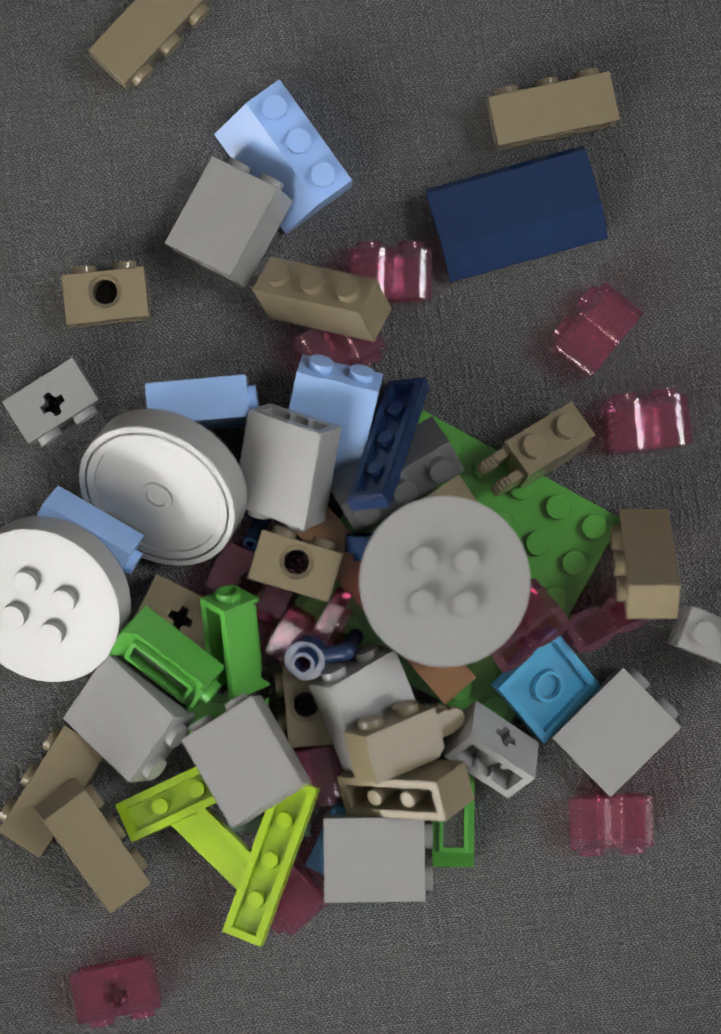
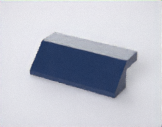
(517, 213)

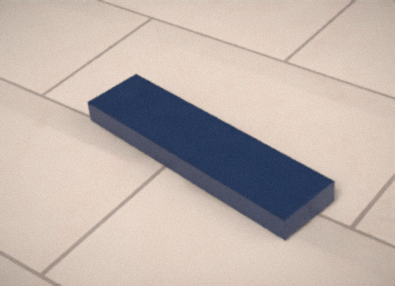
(388, 444)

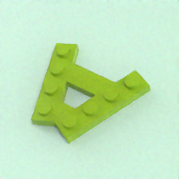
(255, 872)

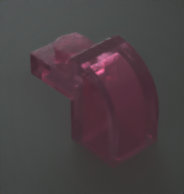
(299, 622)

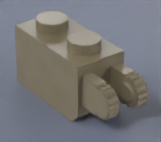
(539, 449)
(400, 739)

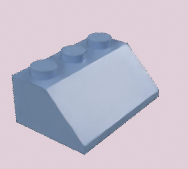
(279, 140)

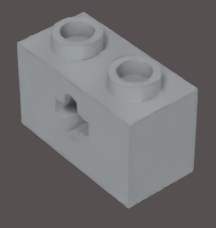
(29, 404)
(493, 750)

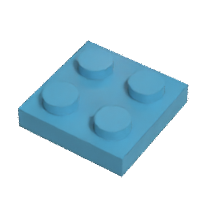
(547, 688)

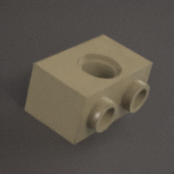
(129, 305)
(270, 567)
(299, 728)

